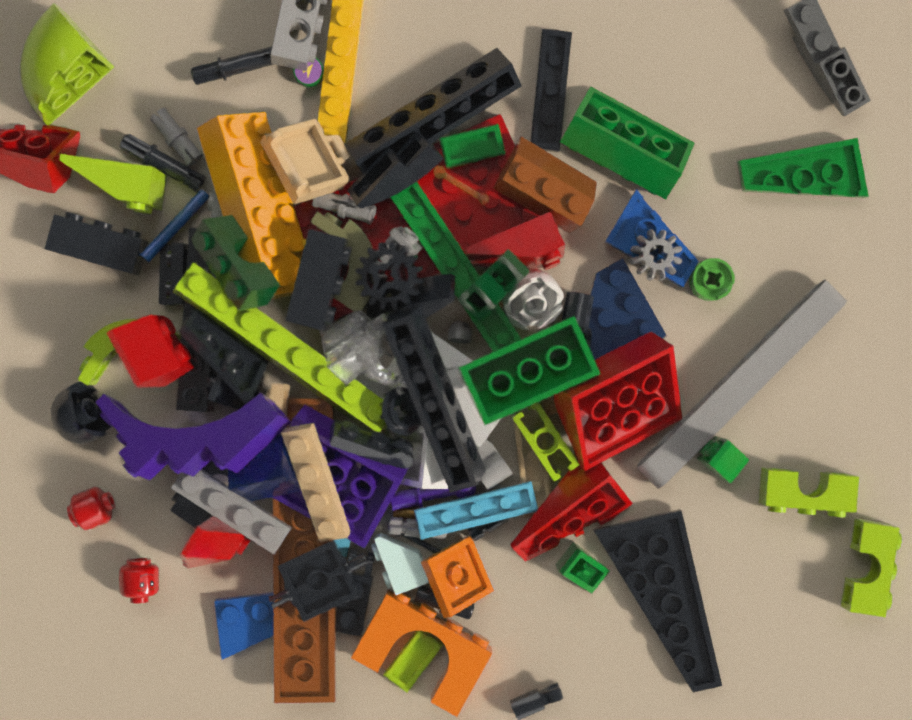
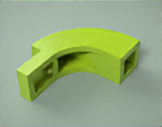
(103, 352)

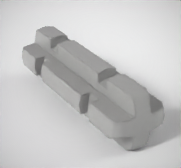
(409, 528)

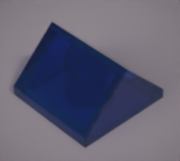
(266, 474)

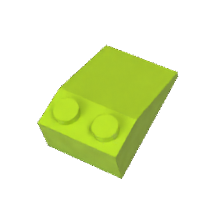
(133, 184)

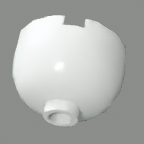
(534, 301)

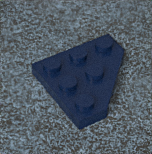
(619, 310)

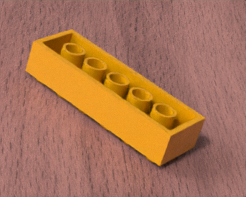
(253, 194)

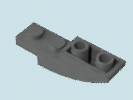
(825, 58)

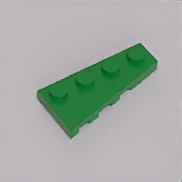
(816, 170)

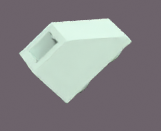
(401, 563)

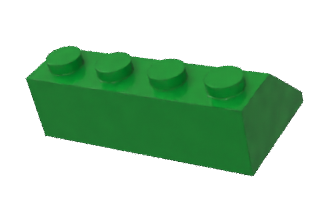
(628, 143)
(528, 371)

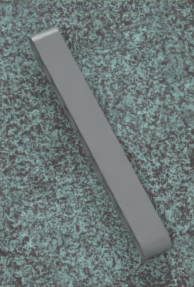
(741, 384)

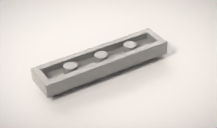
(233, 509)

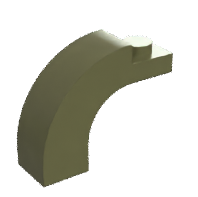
(359, 242)

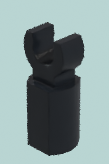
(535, 701)

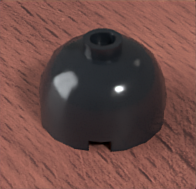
(78, 415)

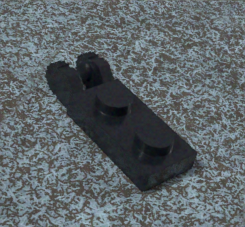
(371, 445)
(352, 614)

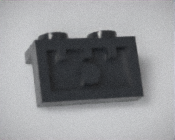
(171, 270)

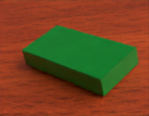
(472, 146)

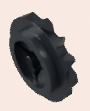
(399, 425)

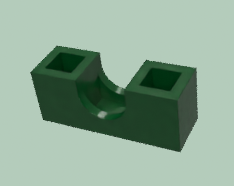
(244, 282)

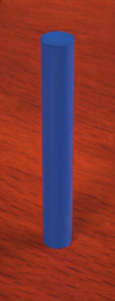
(174, 226)

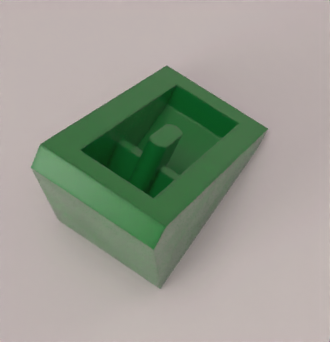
(582, 568)

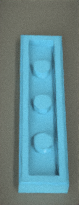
(476, 510)

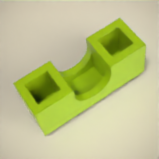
(835, 493)
(872, 592)

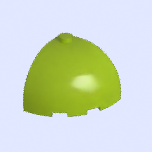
(59, 64)

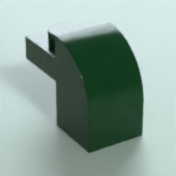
(494, 284)

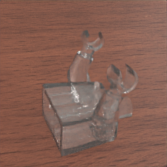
(355, 347)

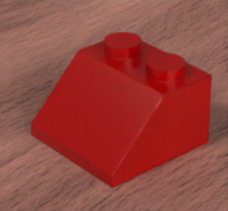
(151, 351)

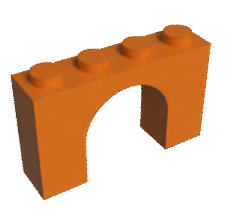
(399, 616)

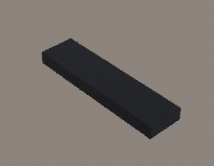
(551, 89)

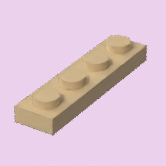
(316, 482)

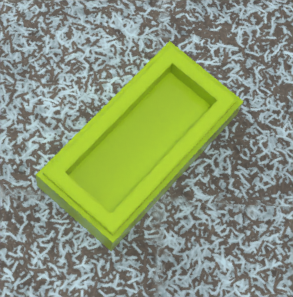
(413, 659)

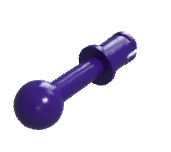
(415, 496)

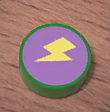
(312, 76)

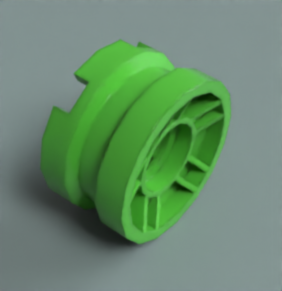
(724, 279)

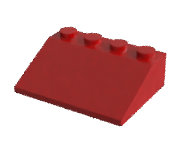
(624, 402)

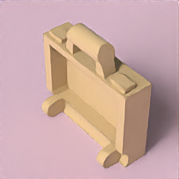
(306, 160)

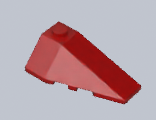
(572, 505)

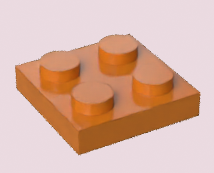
(457, 576)

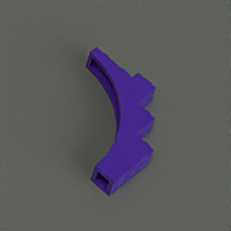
(227, 442)

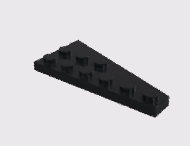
(662, 577)

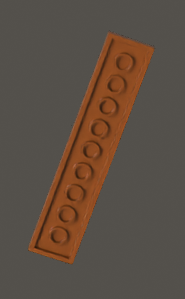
(301, 649)

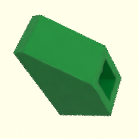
(722, 458)

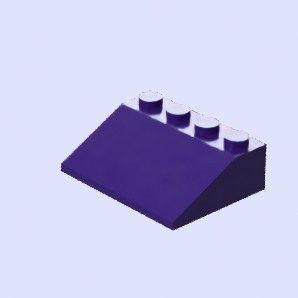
(361, 483)

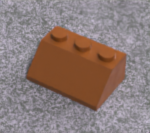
(546, 185)

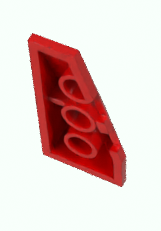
(34, 155)
(213, 543)

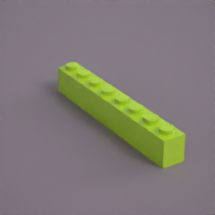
(281, 349)

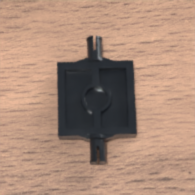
(318, 580)

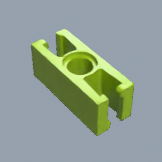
(558, 442)

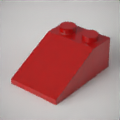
(533, 243)

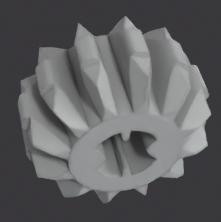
(665, 250)

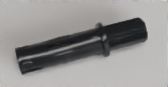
(231, 66)
(171, 167)

